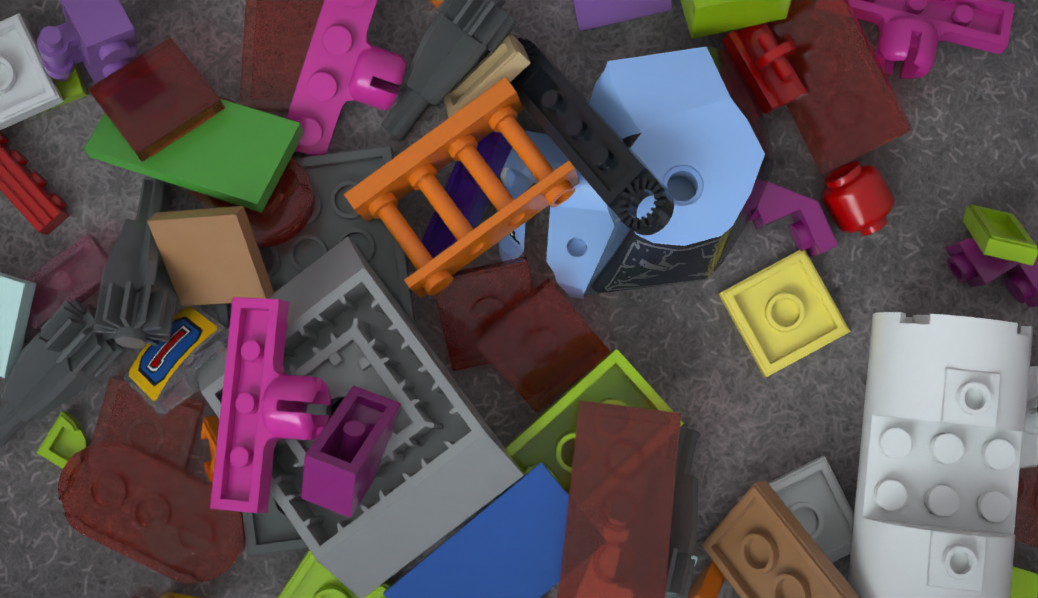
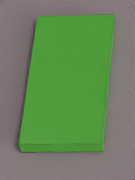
(227, 157)

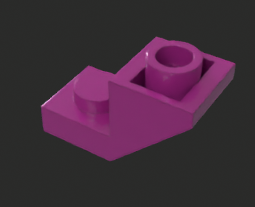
(810, 226)
(976, 269)

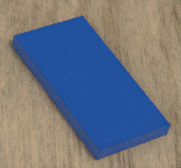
(500, 552)

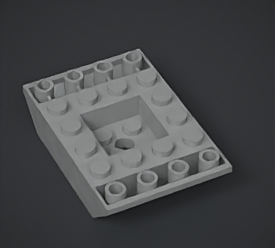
(441, 451)

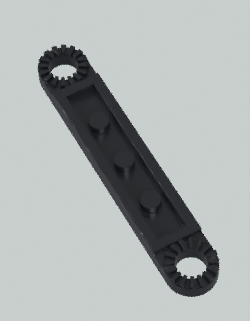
(591, 143)

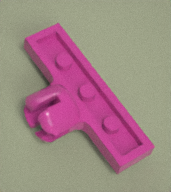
(914, 27)
(341, 69)
(259, 405)

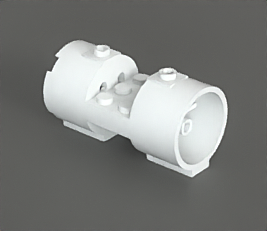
(939, 457)

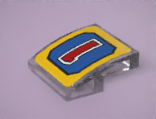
(165, 372)

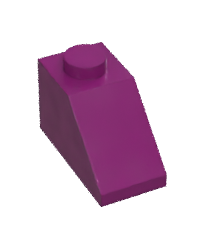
(349, 451)

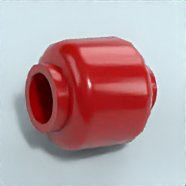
(857, 198)

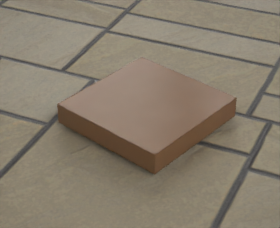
(210, 255)

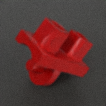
(765, 66)

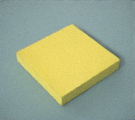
(784, 312)

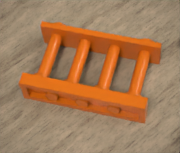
(457, 141)

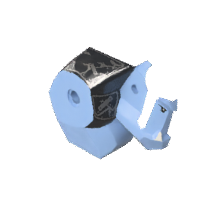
(698, 135)

